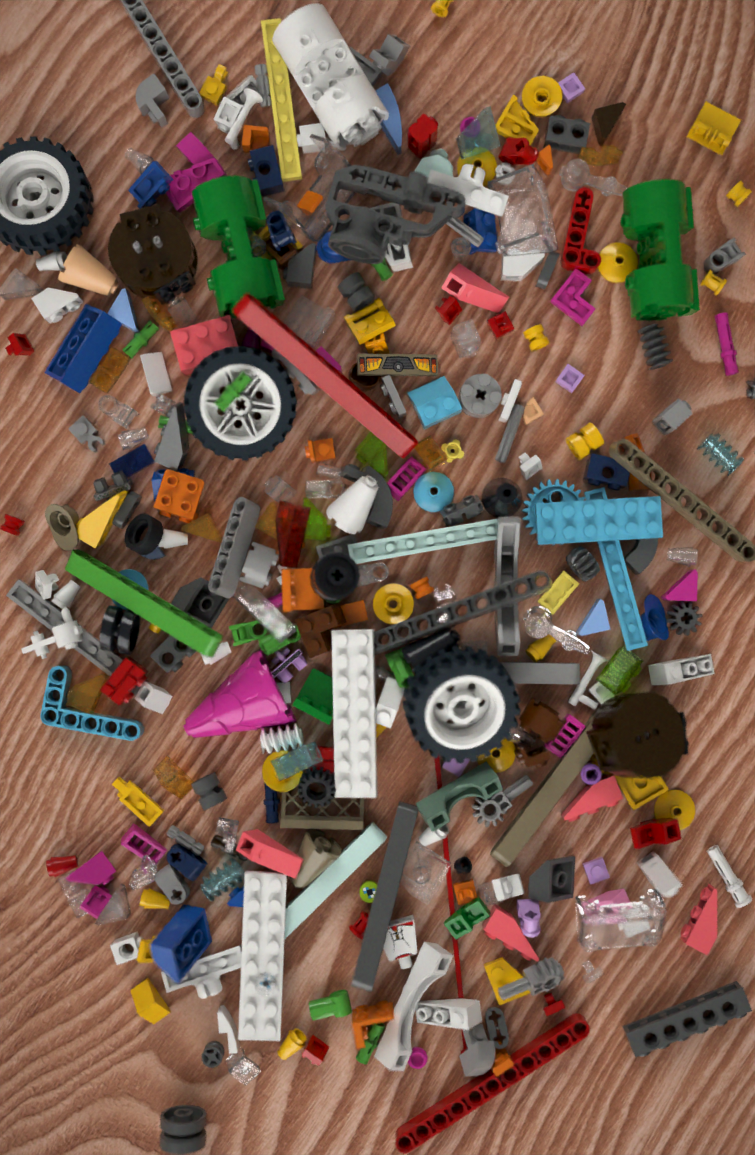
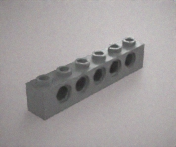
(676, 1015)

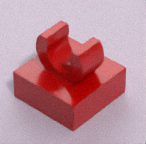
(449, 309)
(500, 325)
(19, 345)
(553, 1006)
(315, 1050)

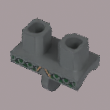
(120, 484)

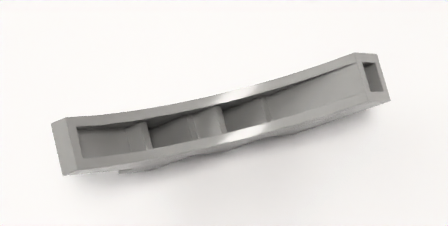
(505, 571)

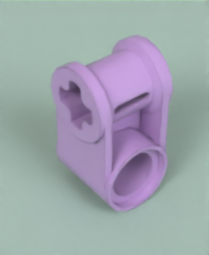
(529, 915)

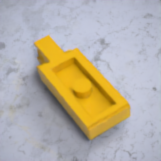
(137, 801)

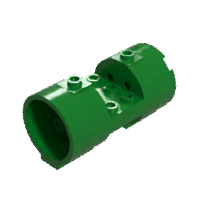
(223, 213)
(656, 217)

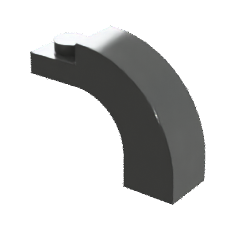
(383, 504)
(641, 555)

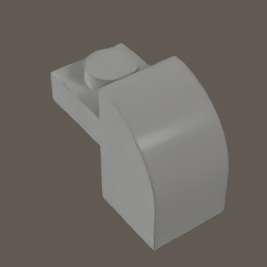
(390, 54)
(148, 98)
(480, 1052)

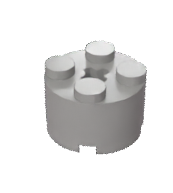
(483, 385)
(258, 565)

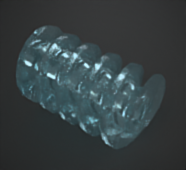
(721, 453)
(222, 880)

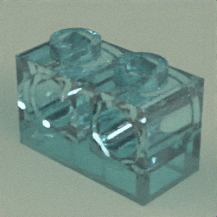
(297, 761)

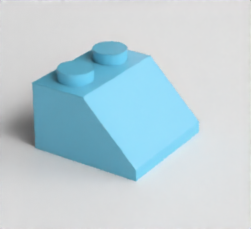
(435, 402)

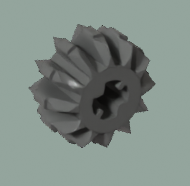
(583, 563)
(680, 612)

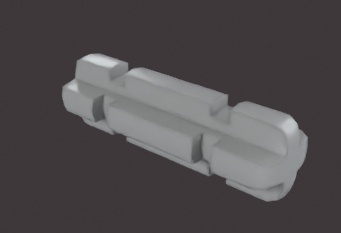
(263, 84)
(185, 840)

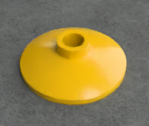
(542, 87)
(487, 163)
(610, 268)
(404, 603)
(502, 761)
(271, 778)
(674, 799)

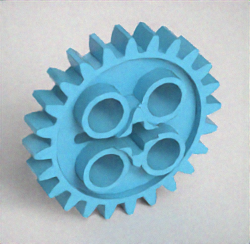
(566, 494)

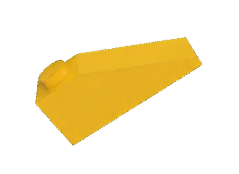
(96, 526)

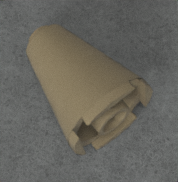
(317, 855)

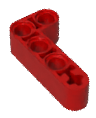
(579, 229)

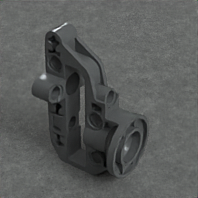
(360, 234)

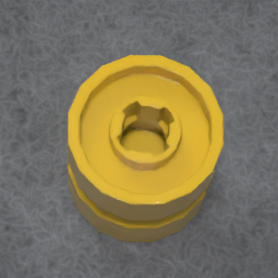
(586, 440)

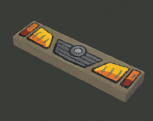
(397, 365)

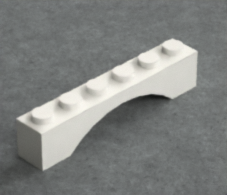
(396, 1042)

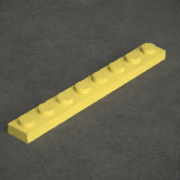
(281, 105)

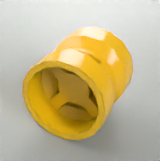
(536, 337)

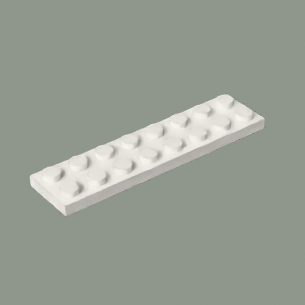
(354, 713)
(262, 953)

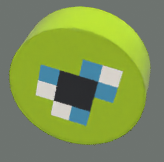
(368, 890)

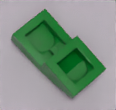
(466, 917)

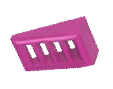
(396, 493)
(570, 740)
(141, 834)

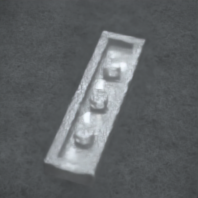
(264, 611)

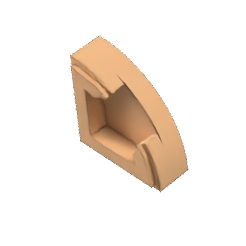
(532, 411)

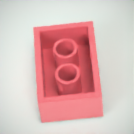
(201, 340)

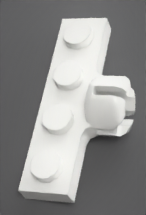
(472, 189)
(207, 972)

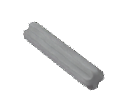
(509, 433)

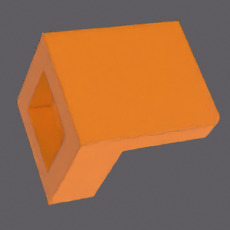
(254, 138)

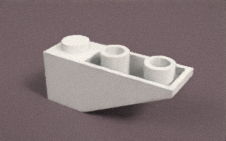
(681, 670)
(659, 875)
(450, 1013)

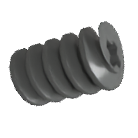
(654, 346)

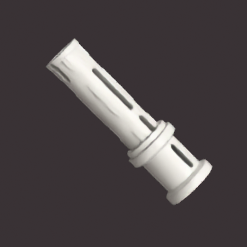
(733, 884)

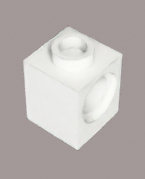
(119, 951)

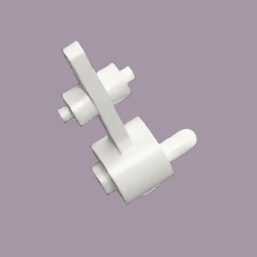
(65, 635)

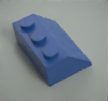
(181, 942)

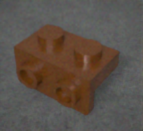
(536, 757)

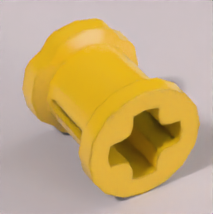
(440, 7)
(713, 282)

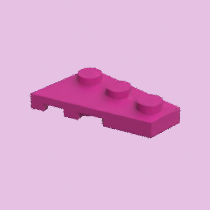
(187, 180)

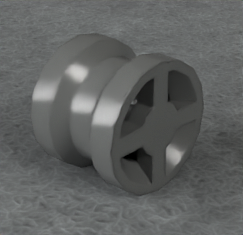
(211, 1059)

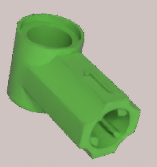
(270, 645)
(400, 667)
(335, 1005)

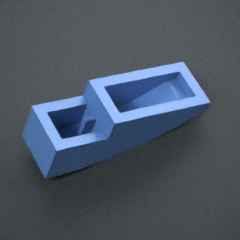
(392, 126)

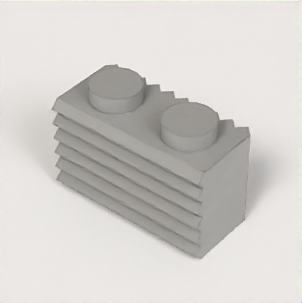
(672, 416)

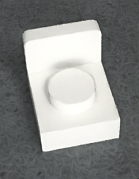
(227, 114)
(508, 887)

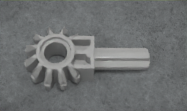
(500, 801)
(536, 979)

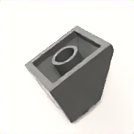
(199, 602)
(553, 880)

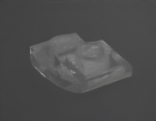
(75, 894)

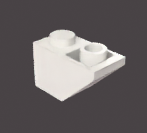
(518, 267)
(55, 303)

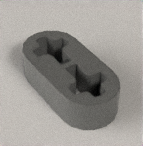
(547, 270)
(127, 509)
(501, 1026)

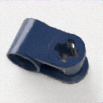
(279, 230)
(187, 862)

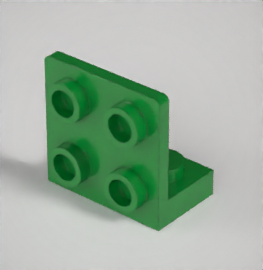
(317, 696)

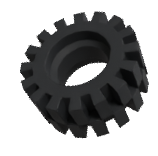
(317, 797)

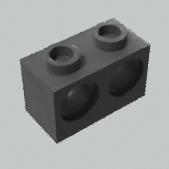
(566, 140)
(172, 646)

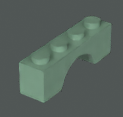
(478, 782)

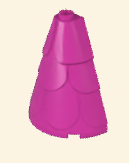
(242, 702)

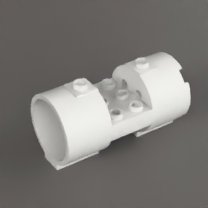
(329, 76)

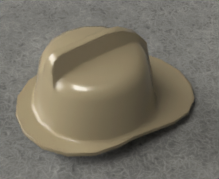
(63, 523)

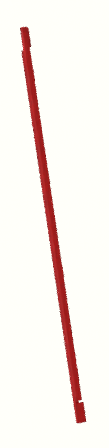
(451, 902)

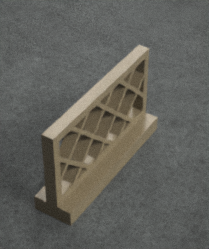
(321, 822)

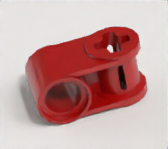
(518, 152)

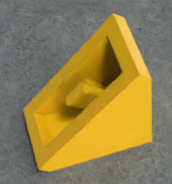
(149, 1002)

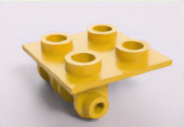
(713, 128)

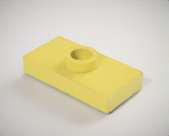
(559, 592)

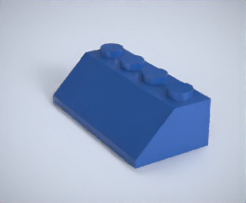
(83, 348)

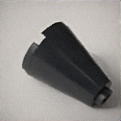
(496, 503)
(430, 645)

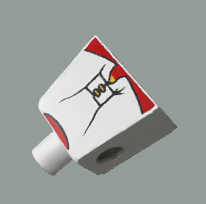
(401, 941)

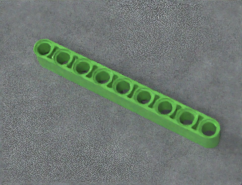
(144, 603)

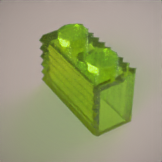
(620, 670)

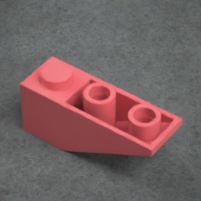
(474, 290)
(593, 797)
(269, 853)
(505, 927)
(702, 927)

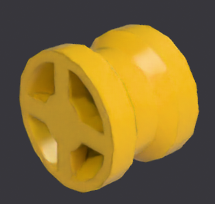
(738, 193)

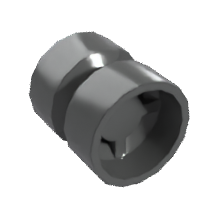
(357, 293)
(209, 791)

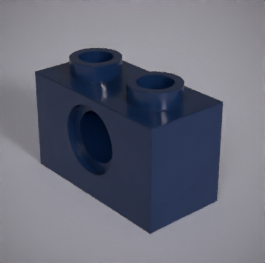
(266, 159)
(594, 475)

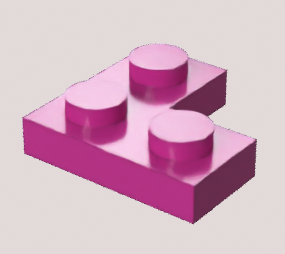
(569, 299)

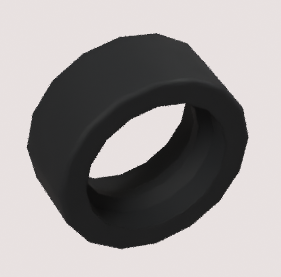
(151, 539)

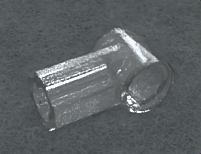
(322, 488)

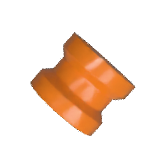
(422, 587)

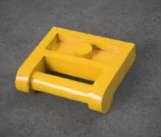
(372, 325)

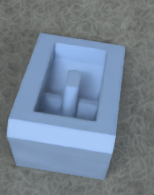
(124, 312)
(595, 620)

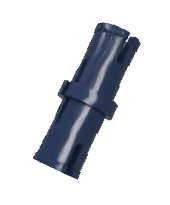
(271, 802)

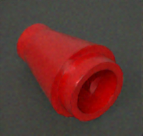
(60, 865)

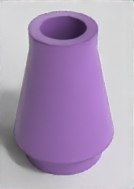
(595, 775)

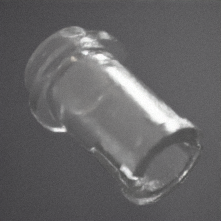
(328, 471)
(382, 673)

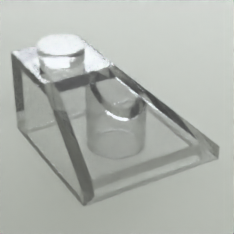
(424, 872)

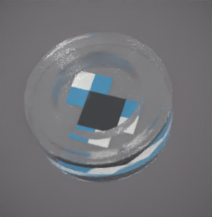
(265, 984)

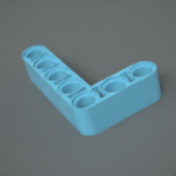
(82, 723)

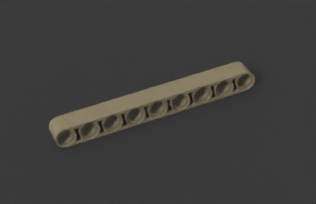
(673, 499)
(544, 798)

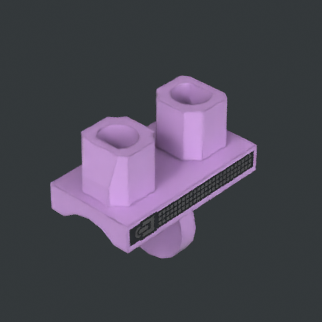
(281, 671)

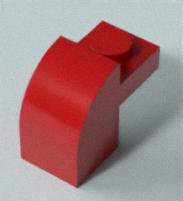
(655, 832)

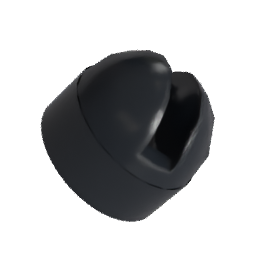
(466, 868)

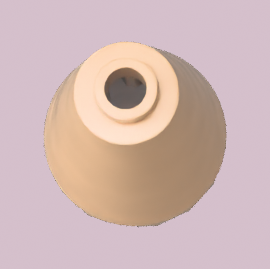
(87, 272)

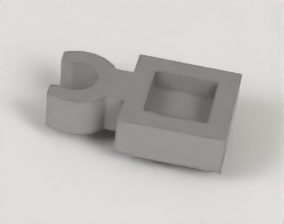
(84, 432)

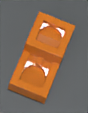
(354, 613)

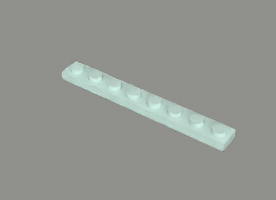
(423, 541)

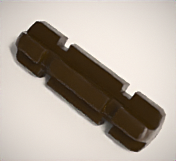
(217, 843)

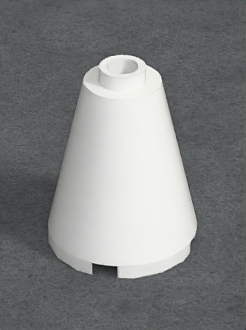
(354, 505)

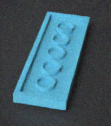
(598, 520)

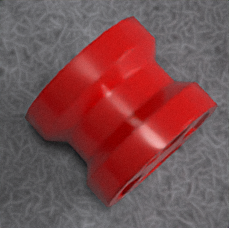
(12, 525)

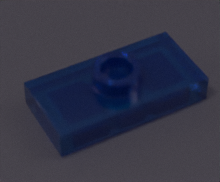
(133, 461)

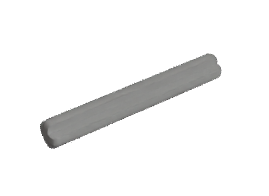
(465, 231)

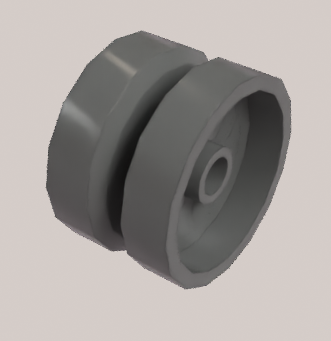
(183, 1129)

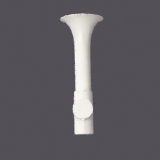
(252, 98)
(578, 695)

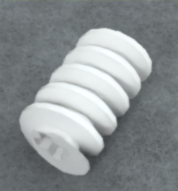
(281, 738)

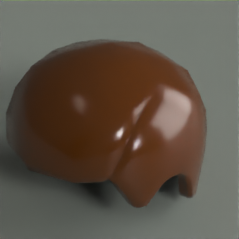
(364, 383)

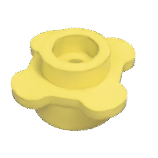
(446, 448)

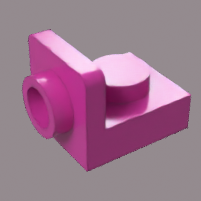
(96, 901)

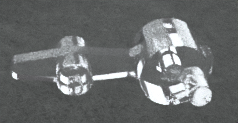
(577, 174)
(539, 624)

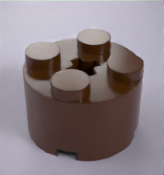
(542, 720)

